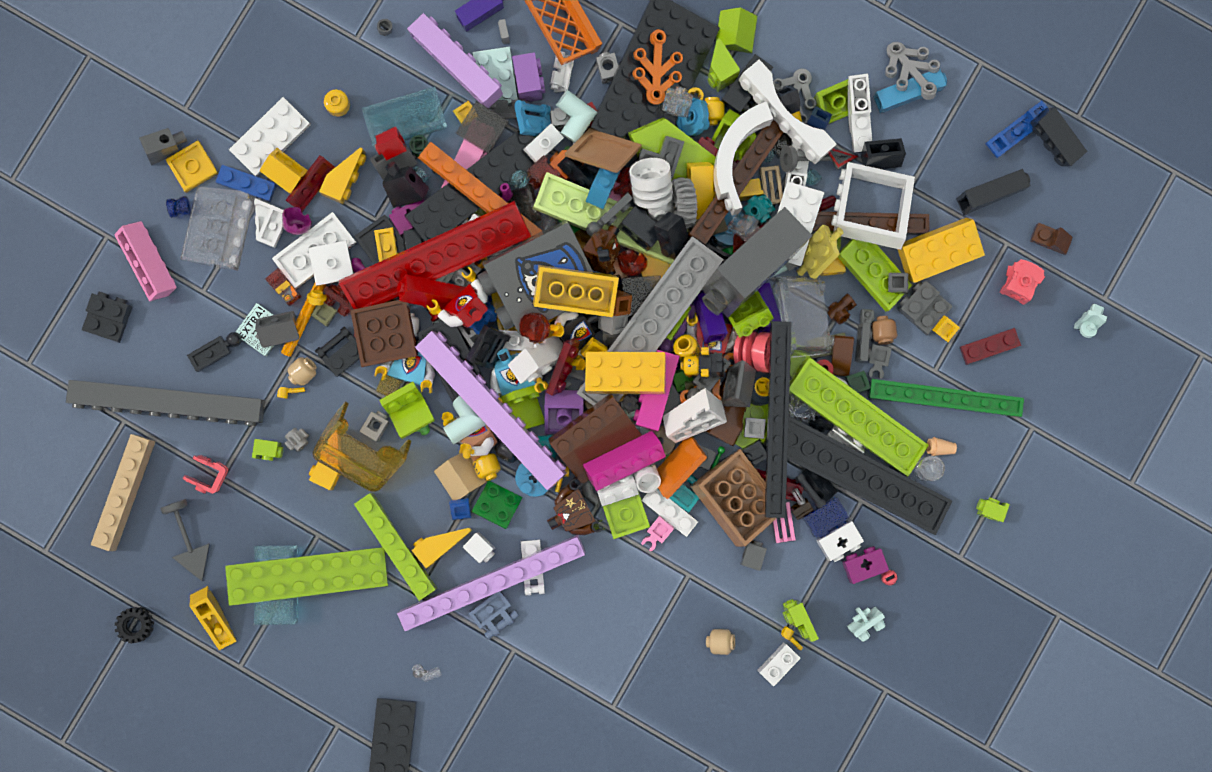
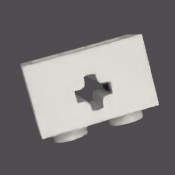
(829, 543)
(479, 548)
(778, 664)

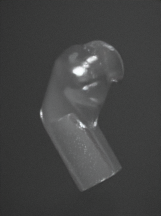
(424, 675)

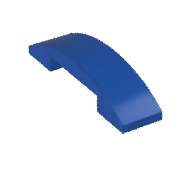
(1014, 132)

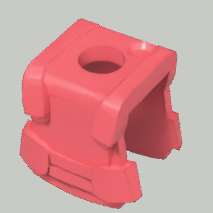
(1022, 280)
(202, 487)

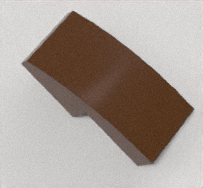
(842, 355)

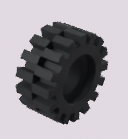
(125, 633)

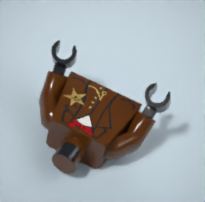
(603, 250)
(573, 512)

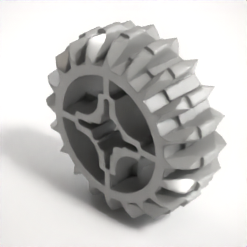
(684, 200)

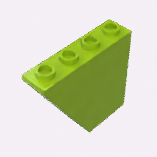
(652, 137)

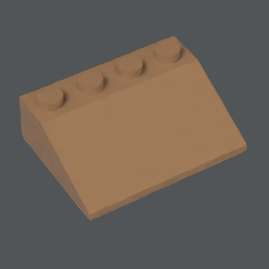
(735, 498)

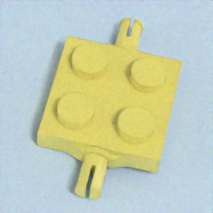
(820, 251)

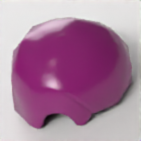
(295, 222)

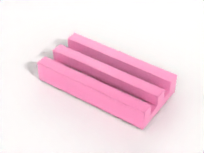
(790, 525)

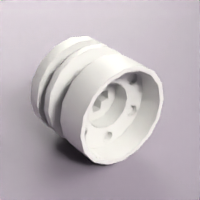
(651, 182)

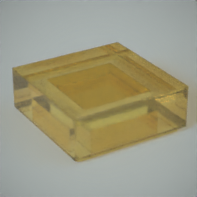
(388, 385)

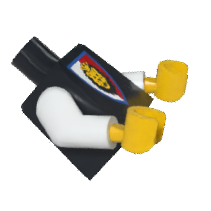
(577, 326)

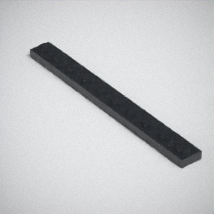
(778, 419)

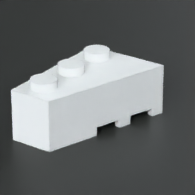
(536, 360)
(694, 416)

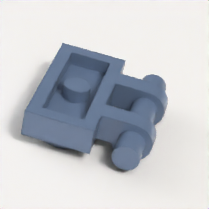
(489, 610)

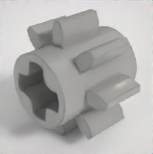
(296, 439)

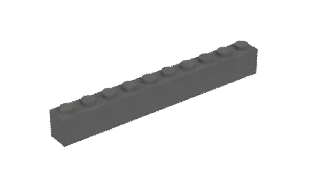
(165, 401)

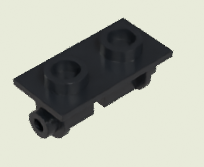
(572, 170)

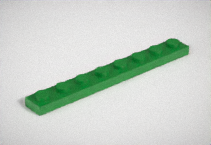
(946, 398)

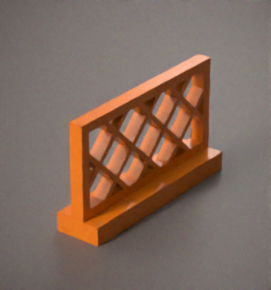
(578, 20)

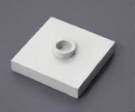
(330, 262)

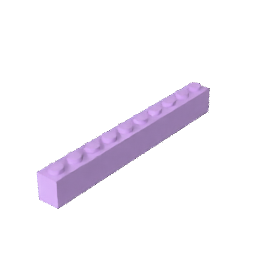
(491, 409)
(491, 583)

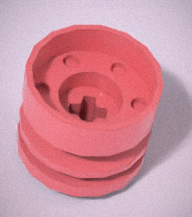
(754, 350)

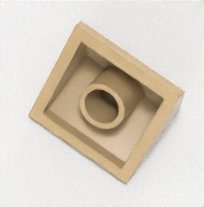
(459, 477)

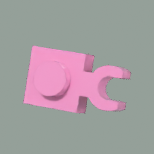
(659, 531)

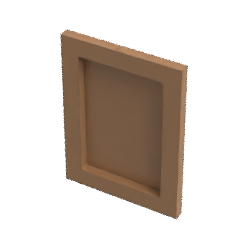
(603, 150)

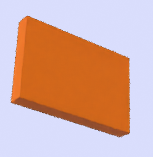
(680, 466)

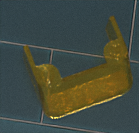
(355, 459)

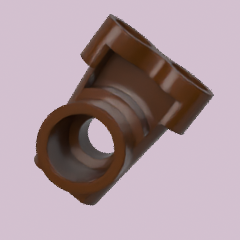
(839, 310)

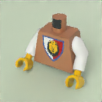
(477, 443)

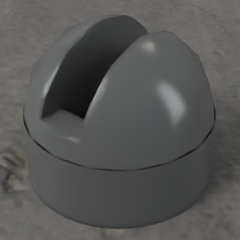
(386, 24)

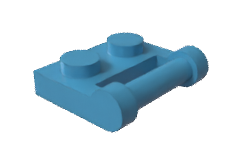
(531, 124)

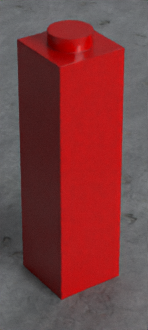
(423, 291)

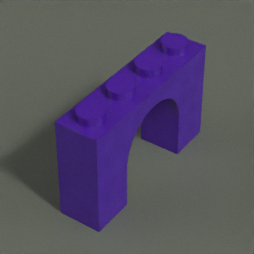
(477, 11)
(714, 326)

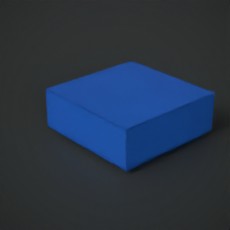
(460, 509)

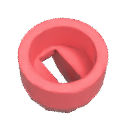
(887, 574)

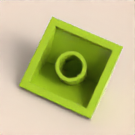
(737, 29)
(834, 100)

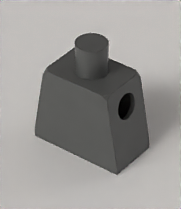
(161, 144)

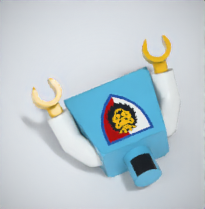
(411, 369)
(504, 380)

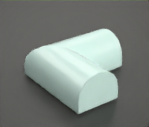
(580, 115)
(466, 423)

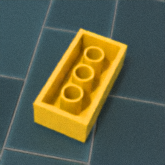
(941, 249)
(575, 291)
(625, 373)

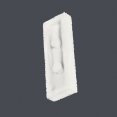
(670, 512)

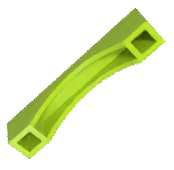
(397, 550)

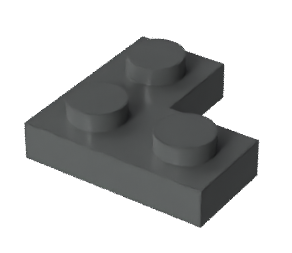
(669, 152)

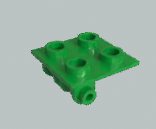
(497, 504)

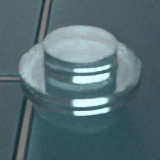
(519, 179)

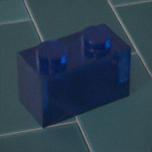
(826, 517)

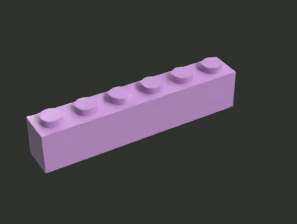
(455, 61)

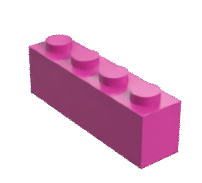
(654, 404)
(624, 460)

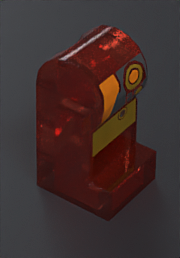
(283, 287)

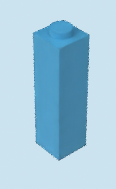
(892, 98)

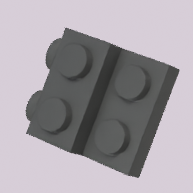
(924, 307)

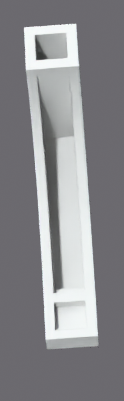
(748, 123)

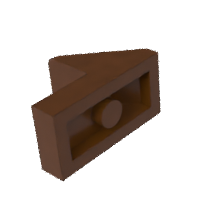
(1051, 238)

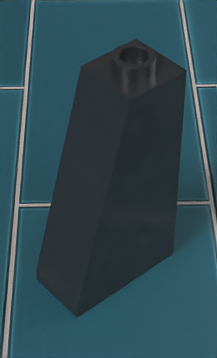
(993, 191)

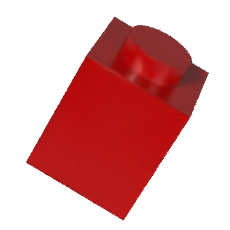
(390, 143)

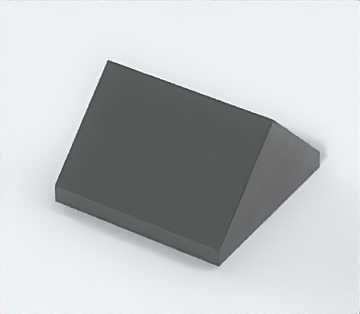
(739, 385)

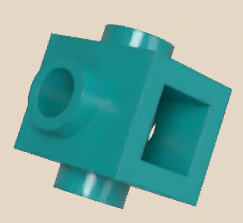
(759, 207)

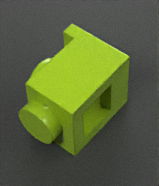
(267, 449)
(992, 509)

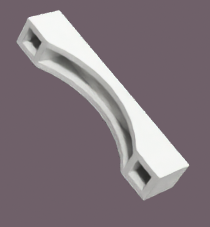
(760, 85)

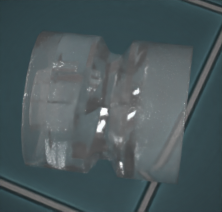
(929, 468)

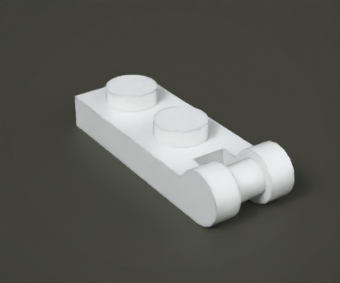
(527, 549)

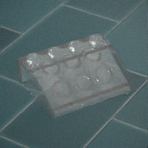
(217, 227)

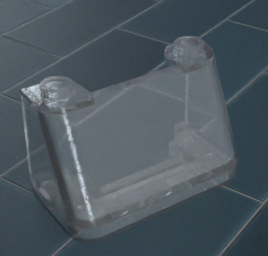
(804, 305)

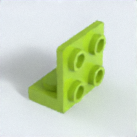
(526, 405)
(407, 410)

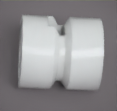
(647, 479)

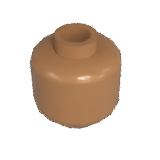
(884, 330)

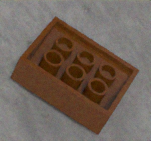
(593, 434)

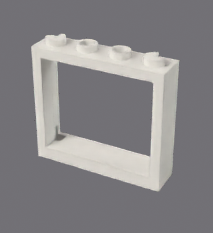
(868, 233)

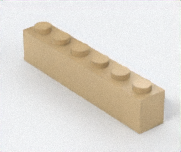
(123, 493)

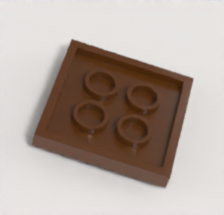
(384, 333)

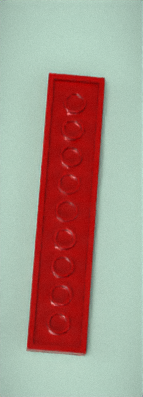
(437, 256)

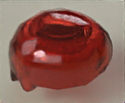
(631, 263)
(534, 327)

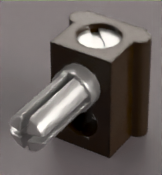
(802, 506)

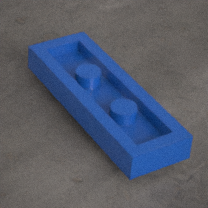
(246, 183)

